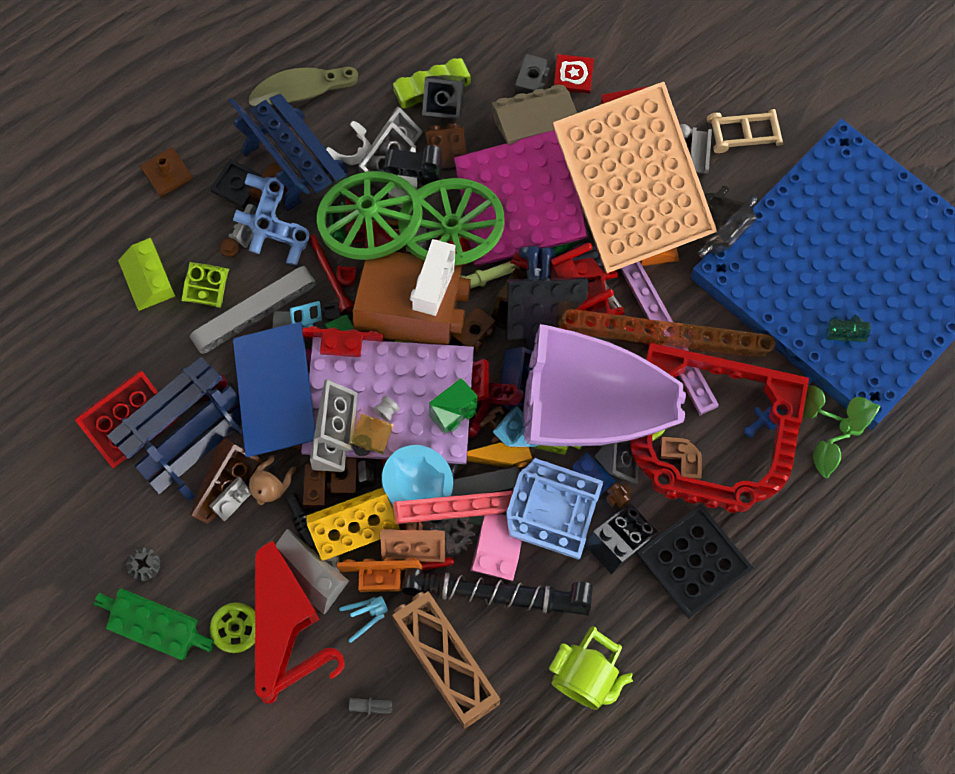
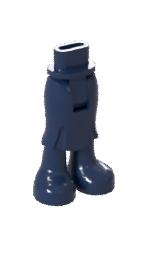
(532, 255)

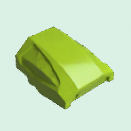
(205, 284)

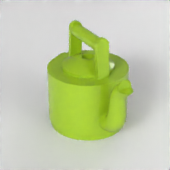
(587, 674)

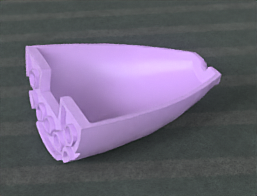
(594, 392)

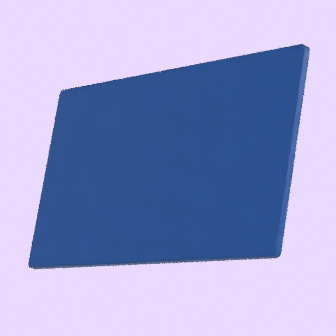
(274, 389)

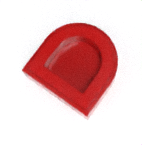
(346, 275)

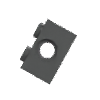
(531, 67)

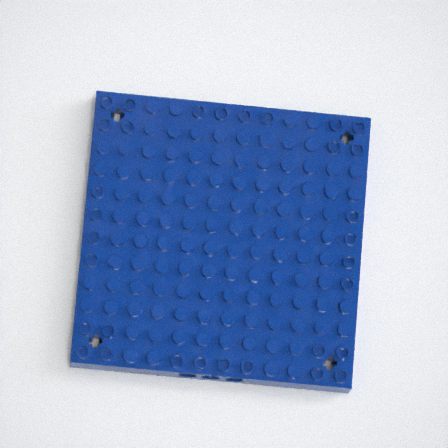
(841, 241)

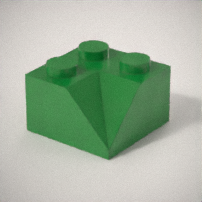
(453, 406)

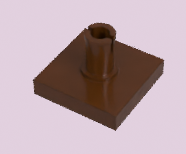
(166, 171)

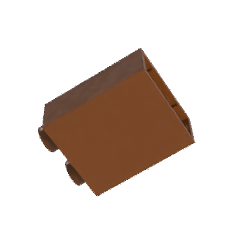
(386, 306)

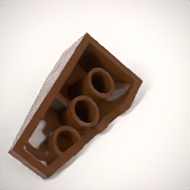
(224, 468)

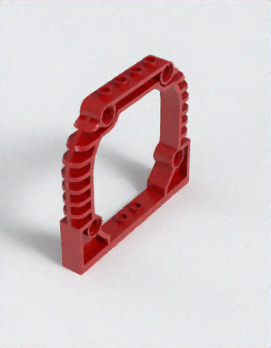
(785, 393)

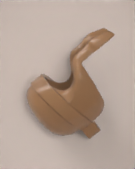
(266, 486)

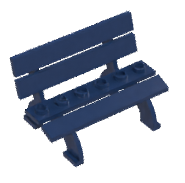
(275, 126)
(164, 409)

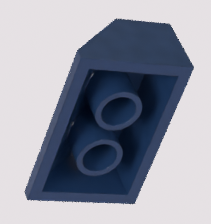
(516, 372)

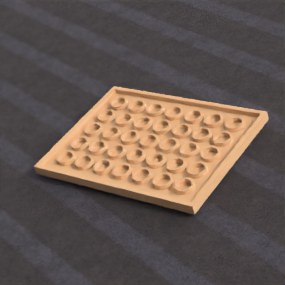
(634, 177)

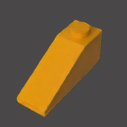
(501, 456)

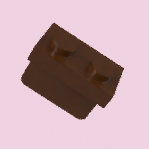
(449, 140)

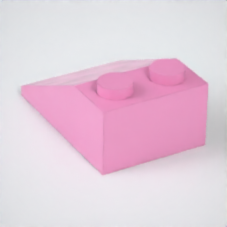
(495, 550)

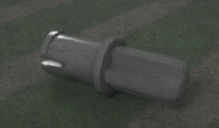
(370, 705)

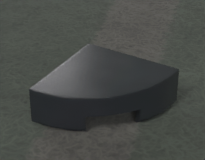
(330, 311)

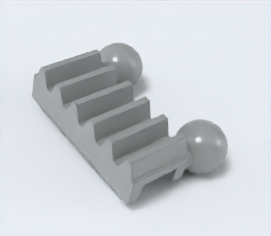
(699, 147)

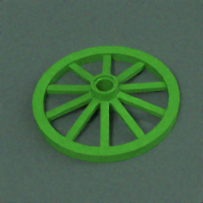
(368, 210)
(452, 226)

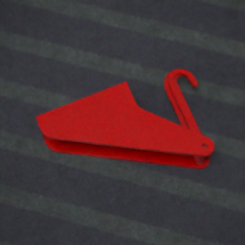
(279, 617)

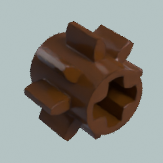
(618, 495)

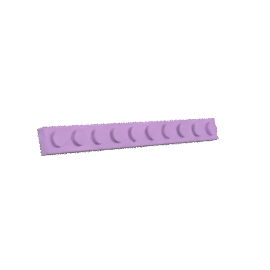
(655, 310)

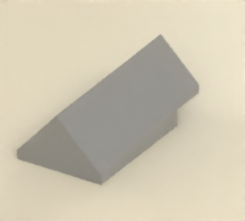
(397, 134)
(333, 427)

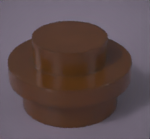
(229, 247)

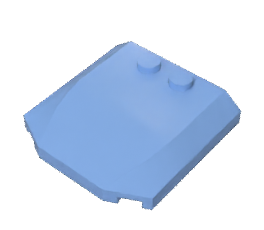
(552, 507)

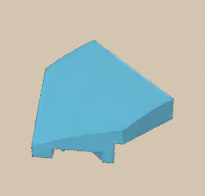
(511, 429)

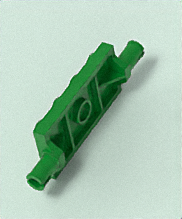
(152, 624)

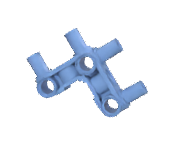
(276, 229)

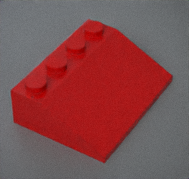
(108, 411)

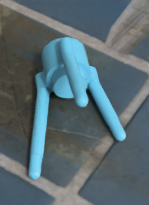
(375, 606)

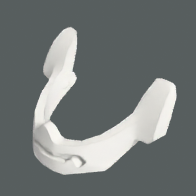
(355, 159)

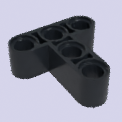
(414, 164)

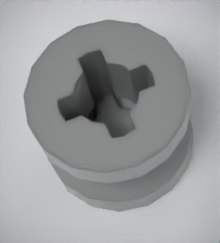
(386, 408)

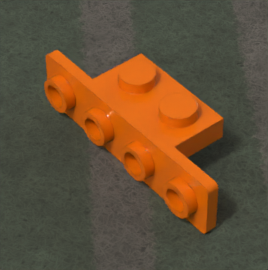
(379, 575)

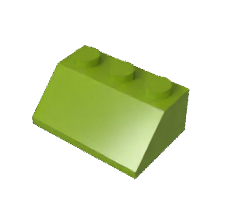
(145, 275)

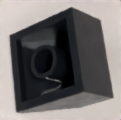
(443, 96)

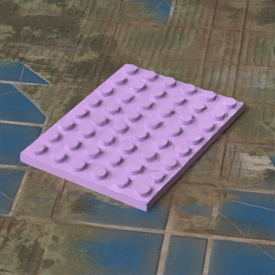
(410, 377)

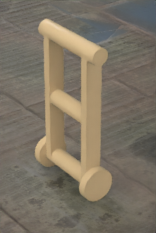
(722, 146)

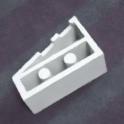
(434, 278)

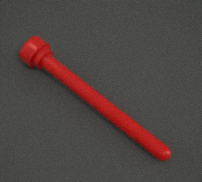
(345, 304)

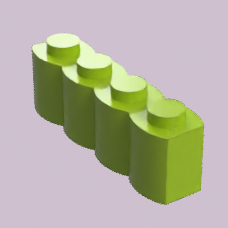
(411, 89)

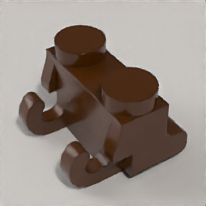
(493, 421)

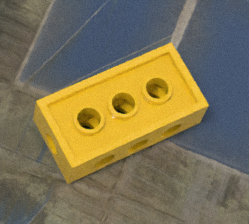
(351, 536)

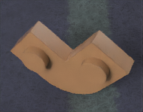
(686, 452)

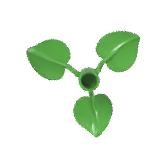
(860, 414)

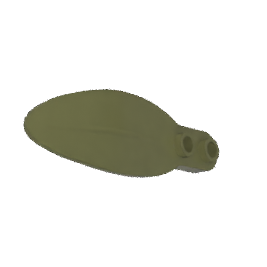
(302, 84)

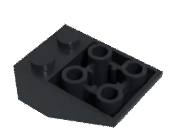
(620, 538)

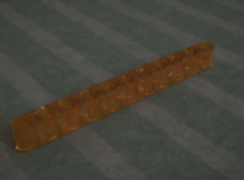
(675, 329)

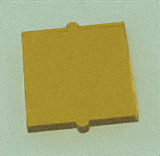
(372, 433)

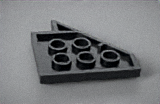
(540, 302)

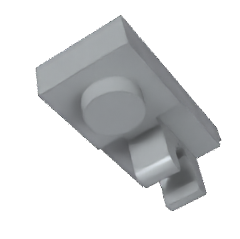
(242, 232)
(230, 499)

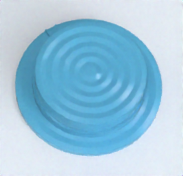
(416, 474)

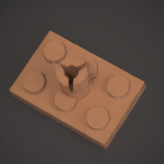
(413, 543)

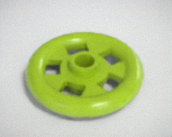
(217, 623)

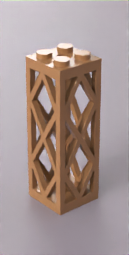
(411, 613)

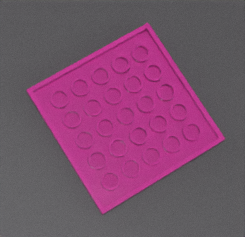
(534, 194)

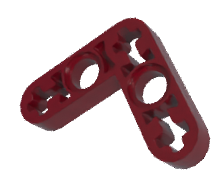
(515, 397)

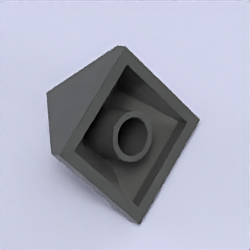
(619, 461)

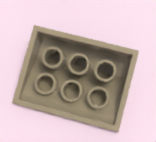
(532, 112)

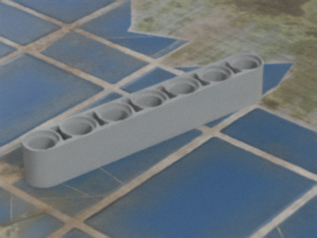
(252, 310)

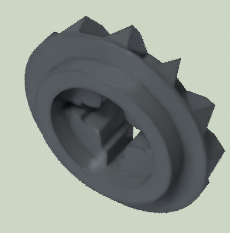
(144, 573)

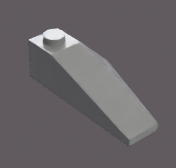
(316, 577)

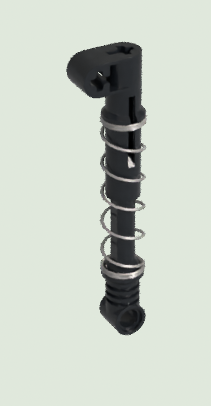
(575, 602)

